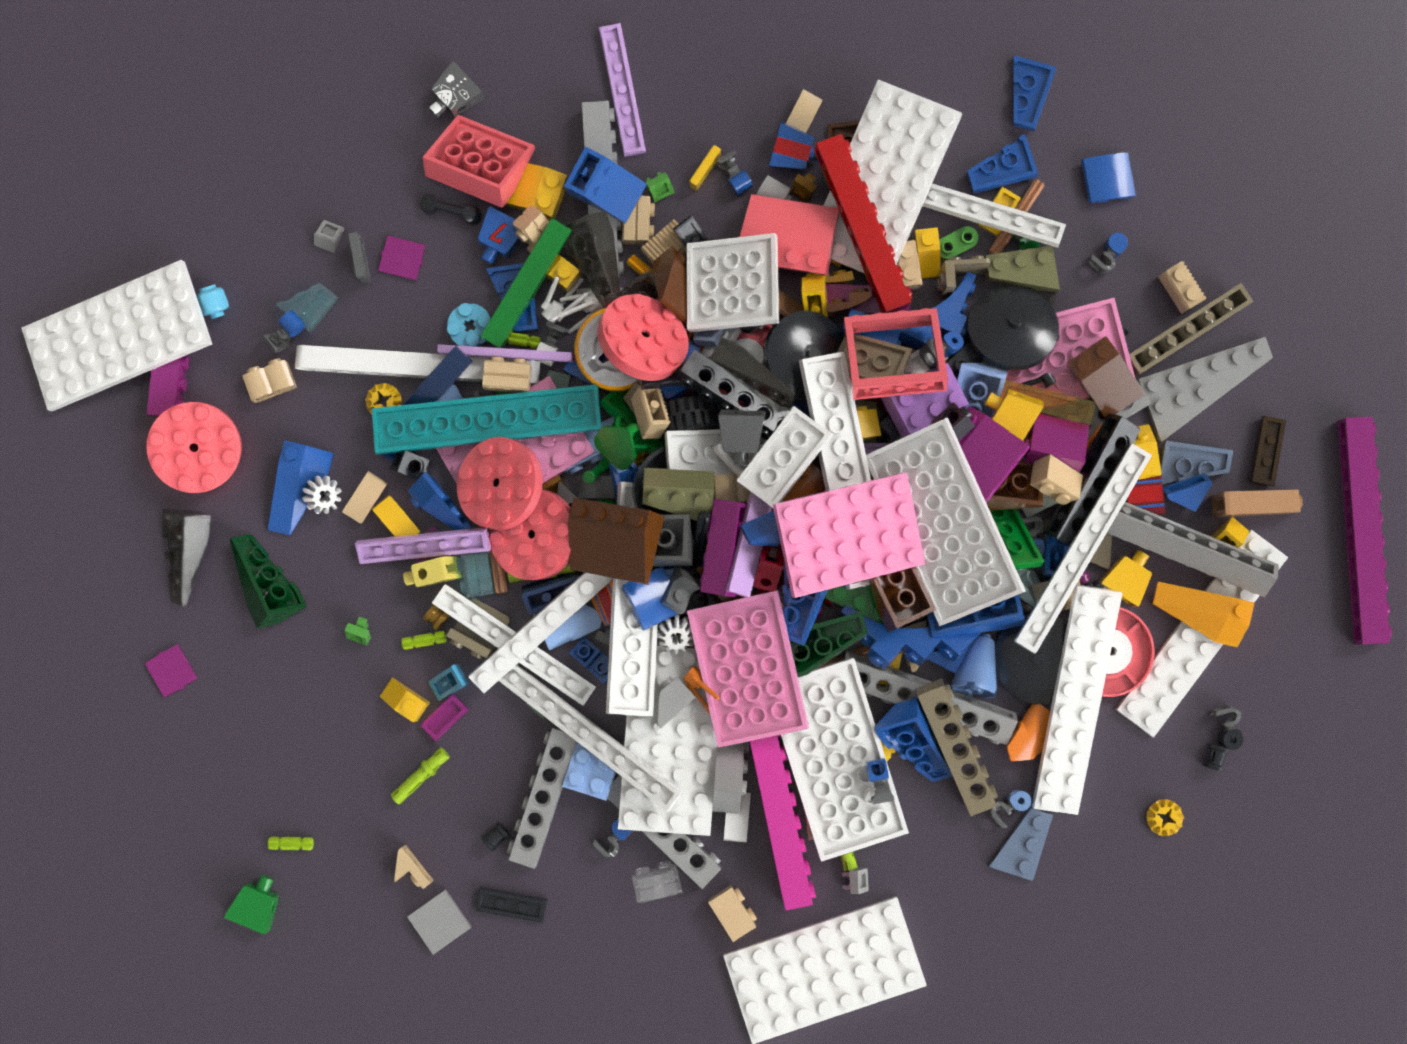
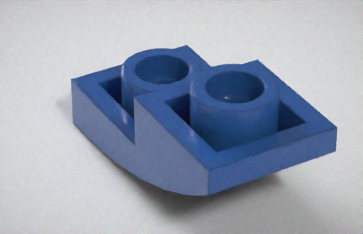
(592, 659)

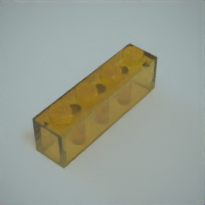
(1055, 403)

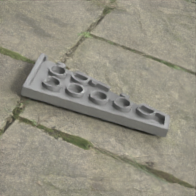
(1192, 387)

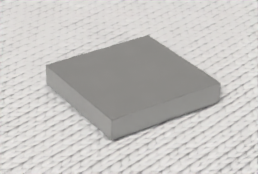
(439, 921)

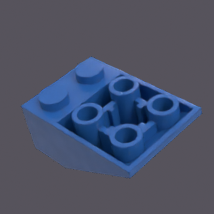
(604, 185)

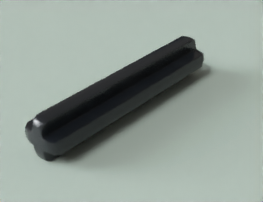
(700, 538)

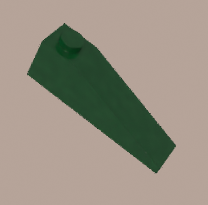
(265, 588)
(827, 641)

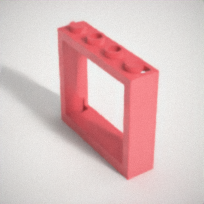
(898, 384)

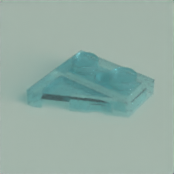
(310, 305)

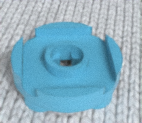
(463, 314)

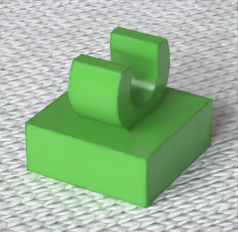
(659, 187)
(358, 632)

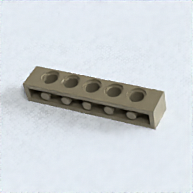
(1189, 329)
(975, 799)

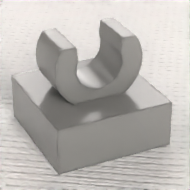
(858, 880)

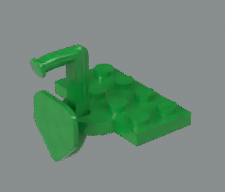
(621, 440)
(1017, 539)

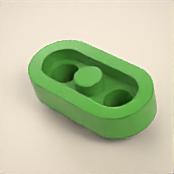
(958, 243)

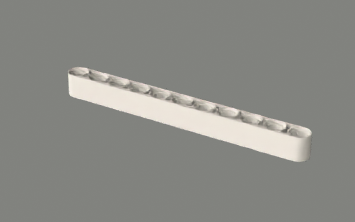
(387, 363)

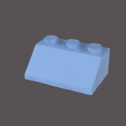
(978, 381)

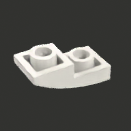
(737, 823)

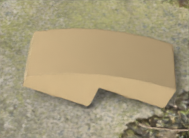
(804, 111)
(364, 497)

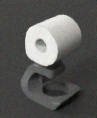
(556, 332)

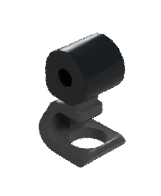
(1229, 737)

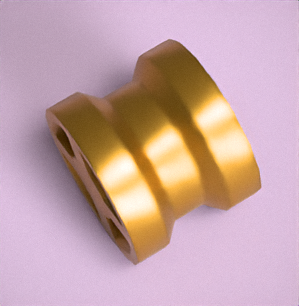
(436, 617)

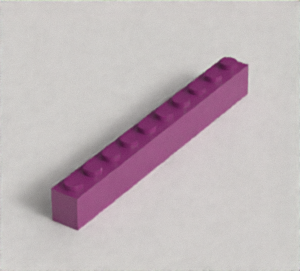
(1364, 531)

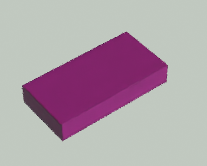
(444, 717)

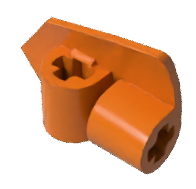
(1029, 734)

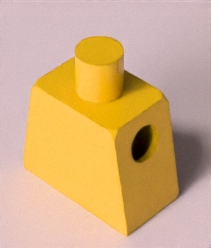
(1015, 411)
(1129, 578)

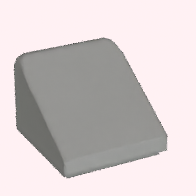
(328, 236)

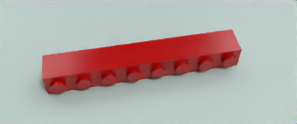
(862, 224)

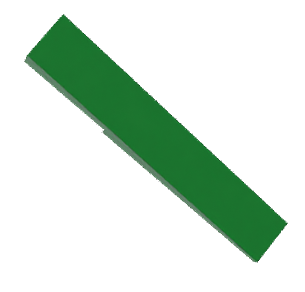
(526, 284)

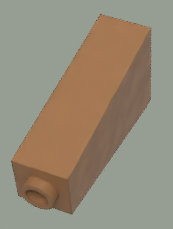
(1255, 503)

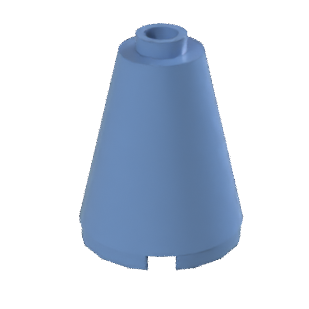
(978, 669)

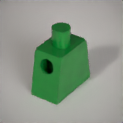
(255, 906)

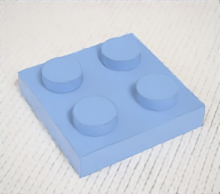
(588, 774)

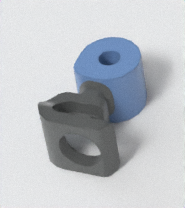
(1015, 800)

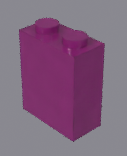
(1057, 437)

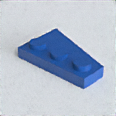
(1030, 91)
(1006, 167)
(502, 279)

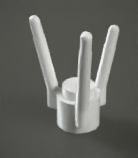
(589, 304)
(555, 308)

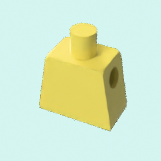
(435, 570)

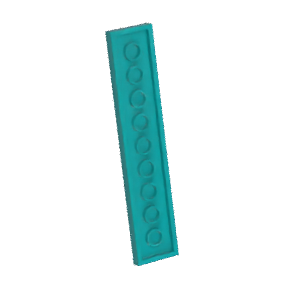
(481, 418)

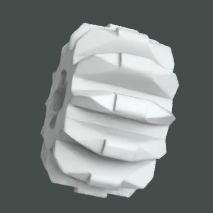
(314, 499)
(675, 642)

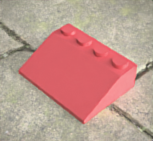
(478, 160)
(802, 229)

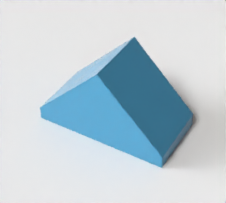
(448, 682)

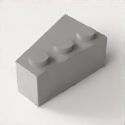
(729, 777)

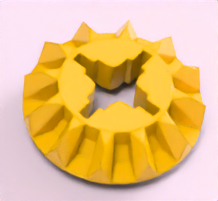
(387, 391)
(1162, 807)

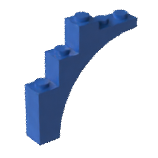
(949, 314)
(914, 643)

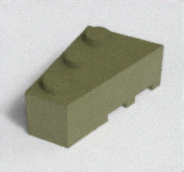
(1024, 268)
(679, 491)

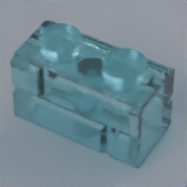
(476, 574)

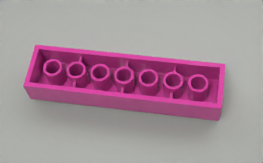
(782, 822)

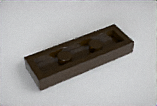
(1268, 451)

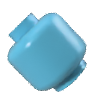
(212, 301)

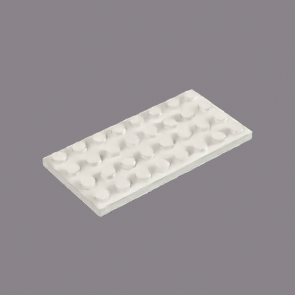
(898, 158)
(116, 335)
(959, 540)
(679, 752)
(832, 764)
(824, 970)

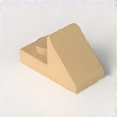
(408, 863)

